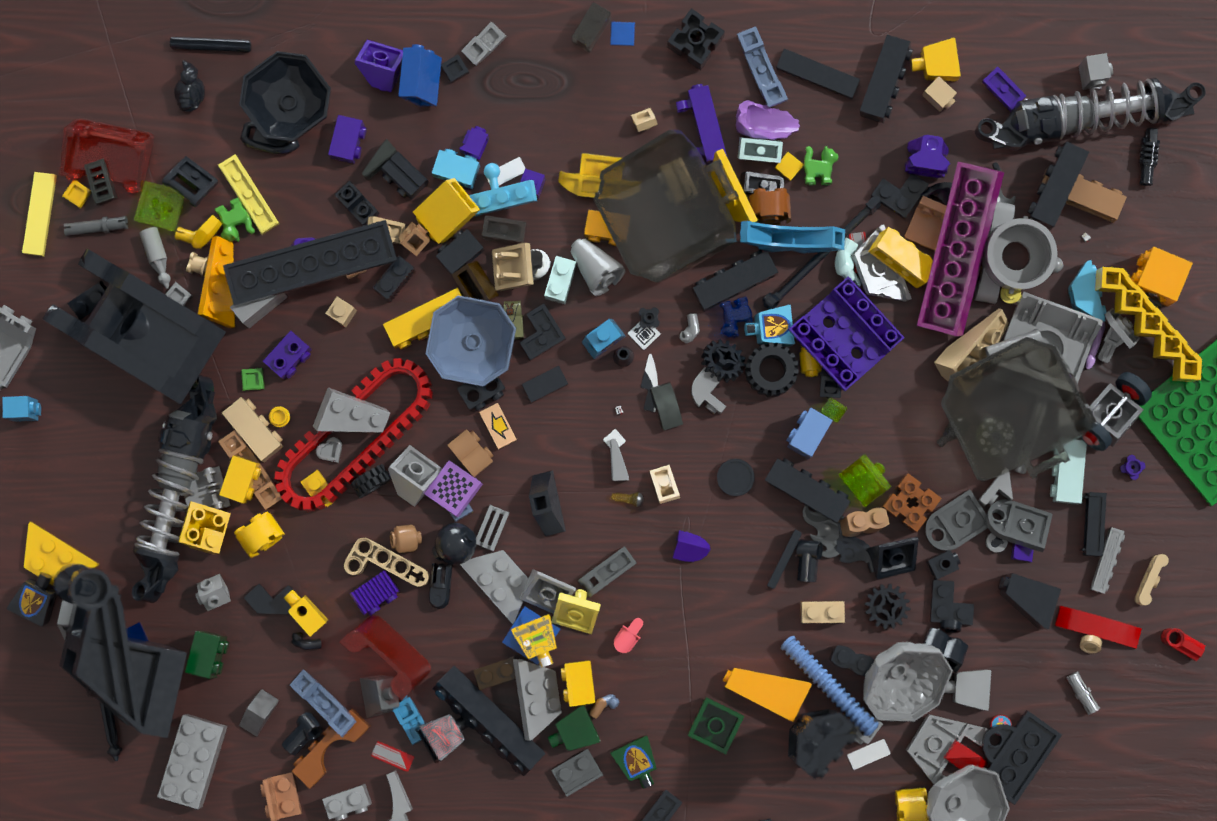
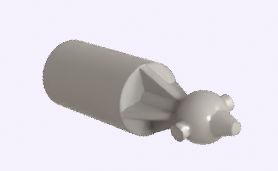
(155, 253)

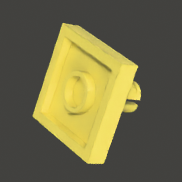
(576, 612)

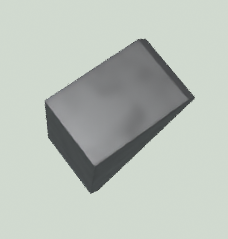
(258, 712)

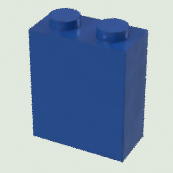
(420, 76)

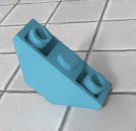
(1083, 293)

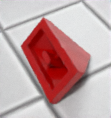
(962, 756)

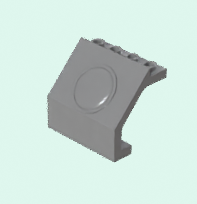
(1059, 325)

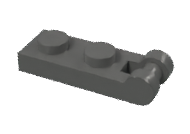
(608, 571)

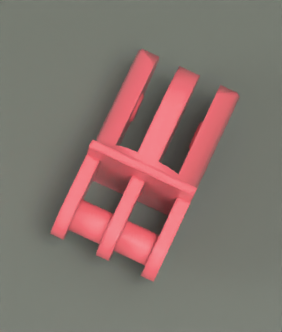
(627, 637)

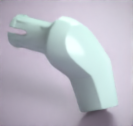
(844, 262)

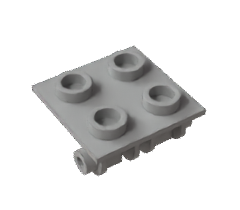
(208, 489)

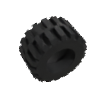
(777, 352)

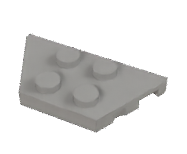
(876, 276)
(499, 580)
(537, 696)

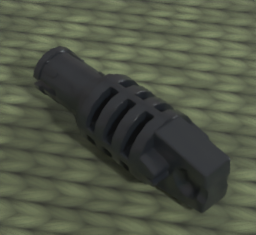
(1148, 156)

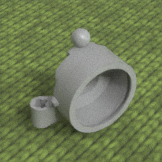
(1031, 234)

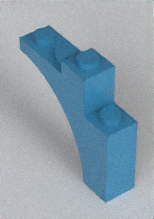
(788, 238)

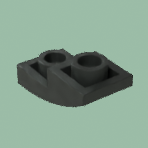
(666, 406)

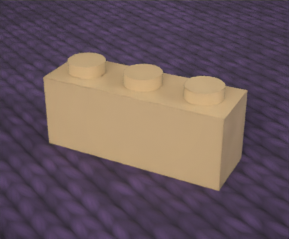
(253, 428)

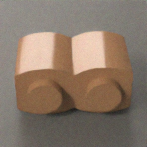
(471, 453)
(865, 522)

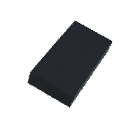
(545, 384)

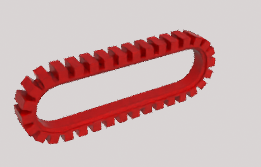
(309, 503)

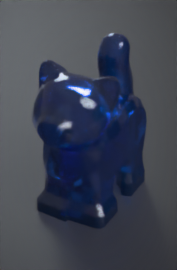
(735, 315)

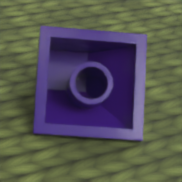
(380, 64)

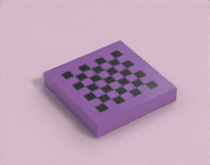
(453, 489)

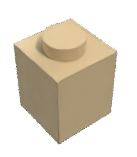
(940, 94)
(341, 312)

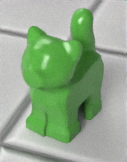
(817, 168)
(233, 218)

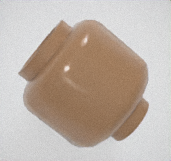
(405, 538)

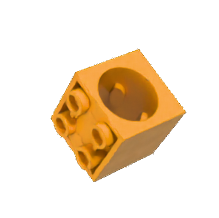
(1161, 274)

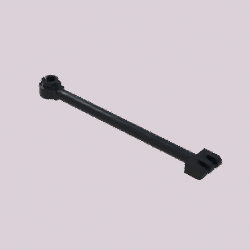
(772, 300)

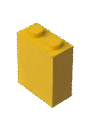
(446, 211)

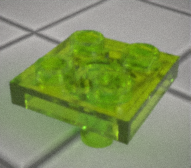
(152, 204)
(865, 479)

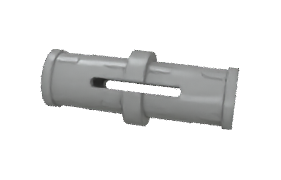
(1083, 693)

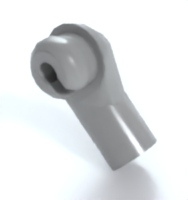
(692, 330)

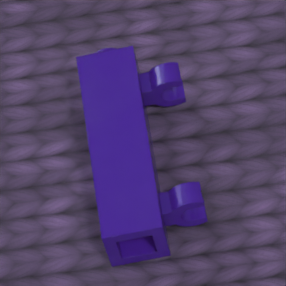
(705, 120)

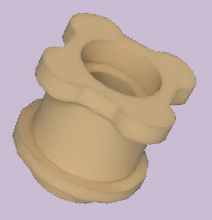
(197, 264)

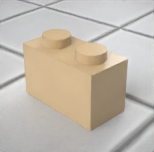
(822, 612)

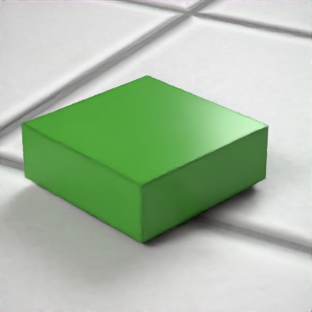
(252, 379)

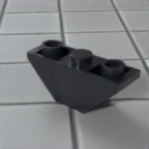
(546, 503)

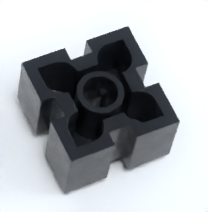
(693, 27)

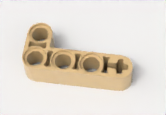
(390, 565)

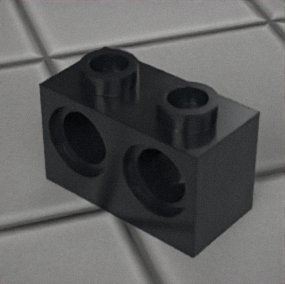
(484, 394)

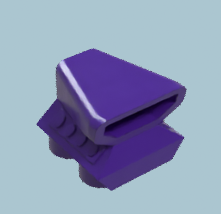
(927, 157)

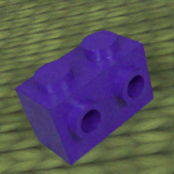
(287, 355)

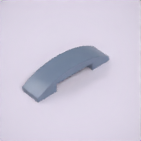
(761, 67)
(323, 702)

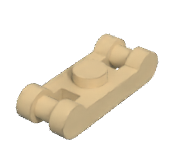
(1150, 579)

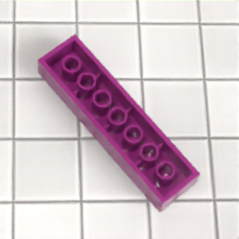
(960, 248)

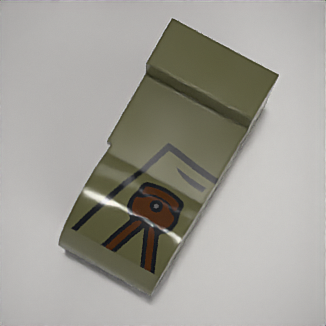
(514, 312)

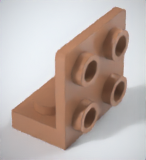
(926, 223)
(281, 796)

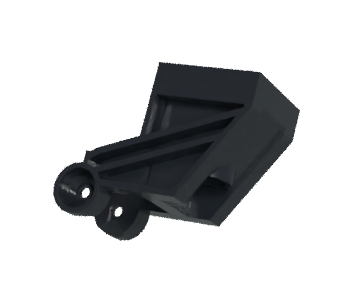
(142, 330)
(125, 674)

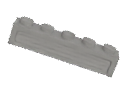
(1107, 561)

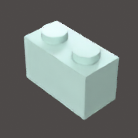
(760, 150)
(560, 280)

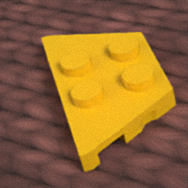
(740, 208)
(49, 554)

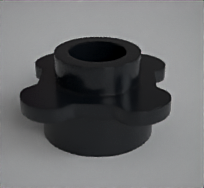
(653, 313)

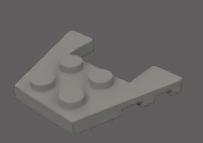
(935, 739)

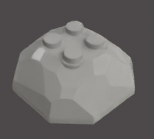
(968, 796)

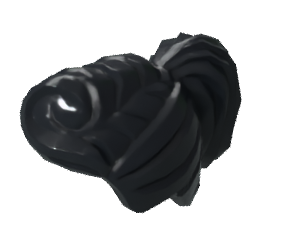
(189, 89)

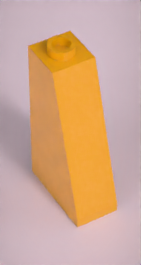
(773, 692)

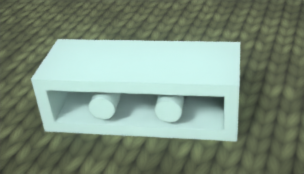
(1069, 475)

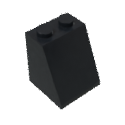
(1030, 598)

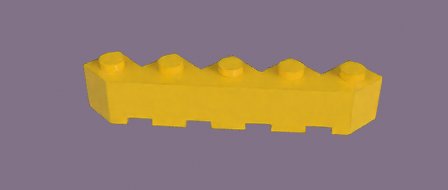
(1150, 323)

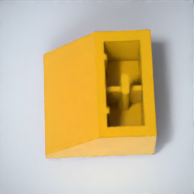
(579, 683)

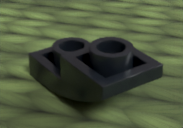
(356, 203)

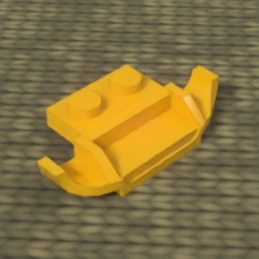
(588, 180)

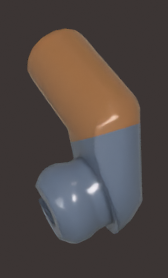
(603, 702)

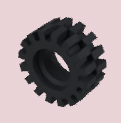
(370, 481)

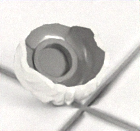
(540, 263)

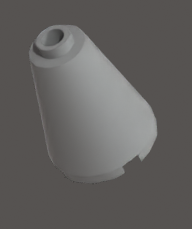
(596, 266)

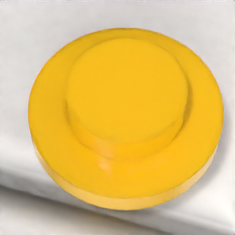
(279, 416)

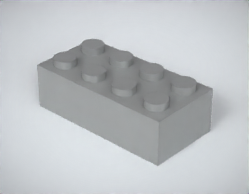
(192, 761)

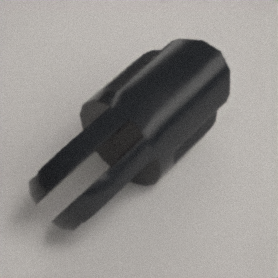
(440, 585)

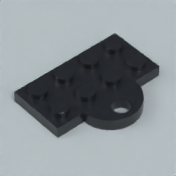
(1019, 752)

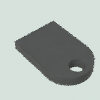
(957, 521)
(1019, 524)

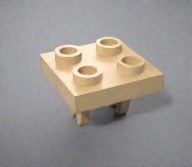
(512, 267)

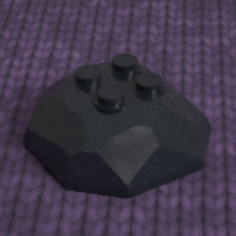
(285, 96)

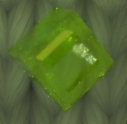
(833, 410)

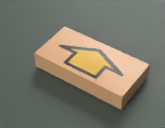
(498, 426)

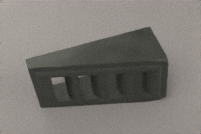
(383, 154)
(93, 183)

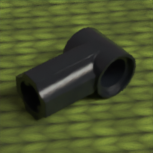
(808, 553)
(307, 729)

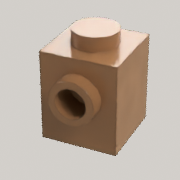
(414, 238)

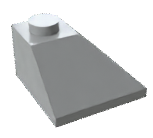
(413, 475)

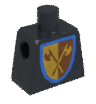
(34, 600)

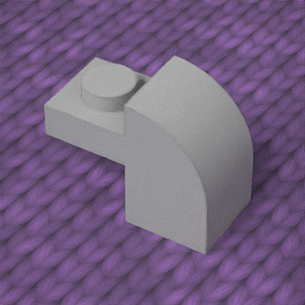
(702, 389)

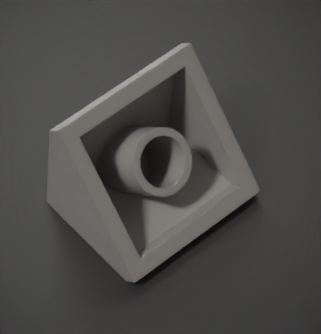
(544, 591)

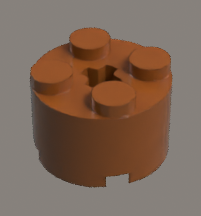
(771, 206)

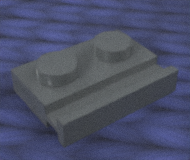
(577, 772)

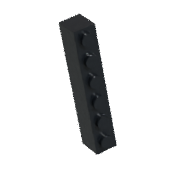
(488, 721)

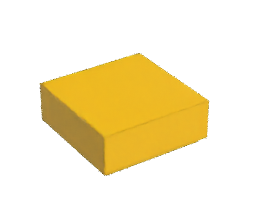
(789, 166)
(77, 193)

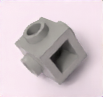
(212, 592)

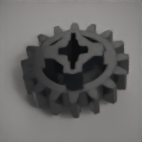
(723, 360)
(901, 602)

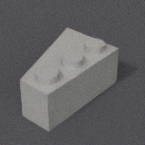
(349, 414)

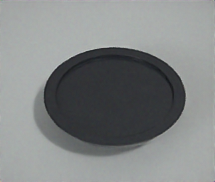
(735, 477)

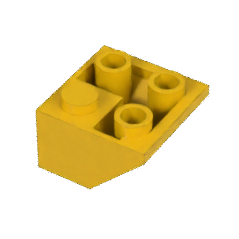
(204, 528)

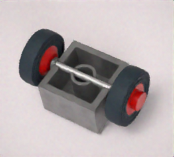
(1117, 410)

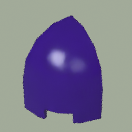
(690, 547)

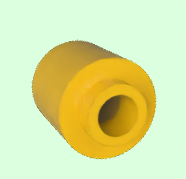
(808, 364)

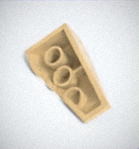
(971, 346)

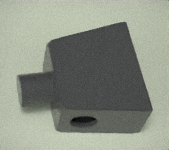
(378, 695)

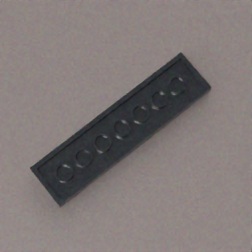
(310, 263)

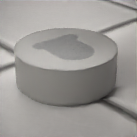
(995, 544)

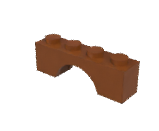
(312, 767)

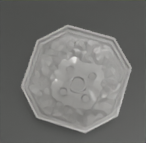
(906, 682)

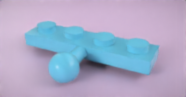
(502, 197)

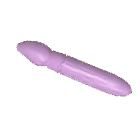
(1090, 361)

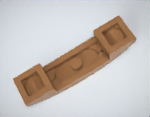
(264, 487)

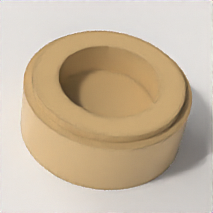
(1090, 644)

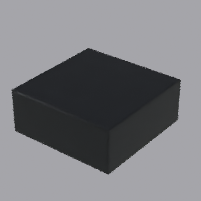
(455, 68)

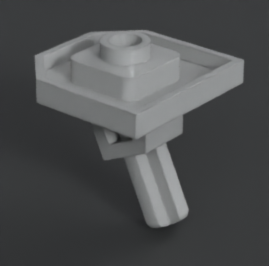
(1119, 332)

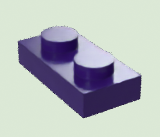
(1003, 88)

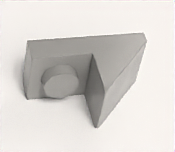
(1002, 485)

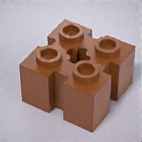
(924, 501)

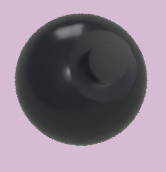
(454, 544)

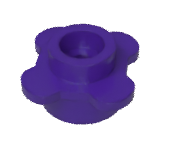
(1133, 473)

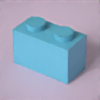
(450, 165)

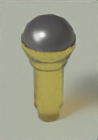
(635, 499)

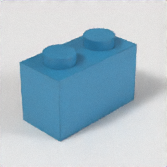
(21, 408)

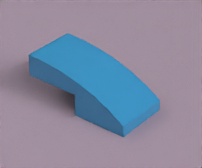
(409, 719)

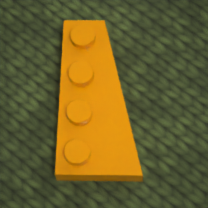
(215, 295)

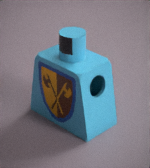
(772, 327)

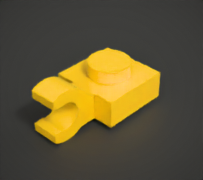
(314, 484)

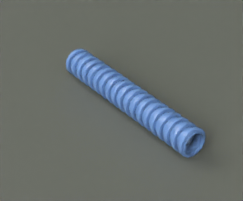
(829, 686)

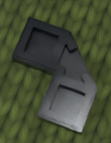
(264, 603)

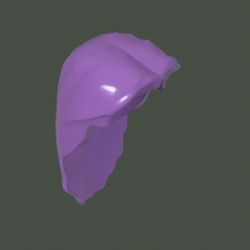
(764, 122)

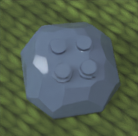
(470, 340)

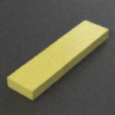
(248, 194)
(39, 214)

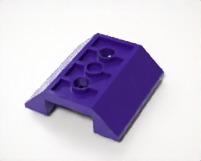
(855, 326)

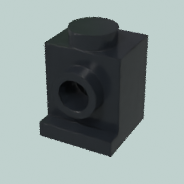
(936, 567)

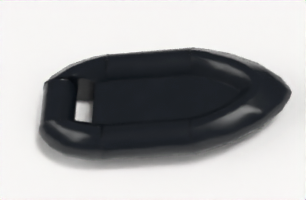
(266, 145)

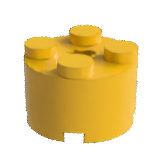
(260, 534)
(911, 804)

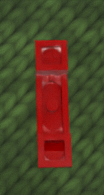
(1098, 626)

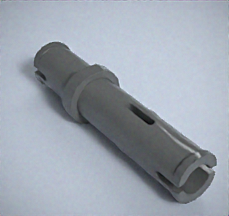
(102, 225)

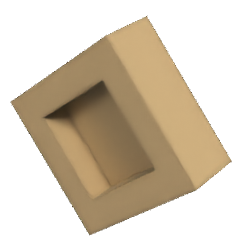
(644, 120)

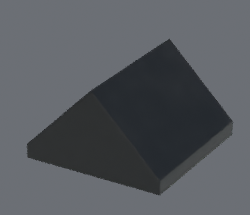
(894, 557)

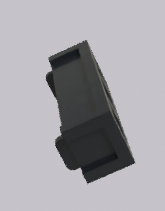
(1094, 524)

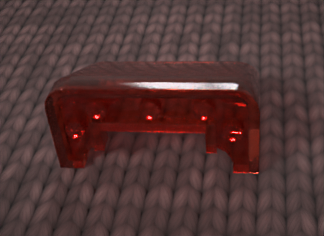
(124, 151)
(392, 648)

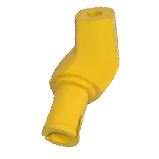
(202, 235)

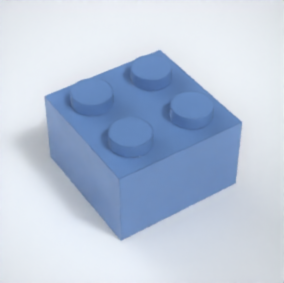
(809, 433)

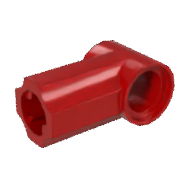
(1183, 643)

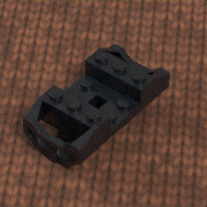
(818, 740)

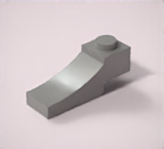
(401, 803)

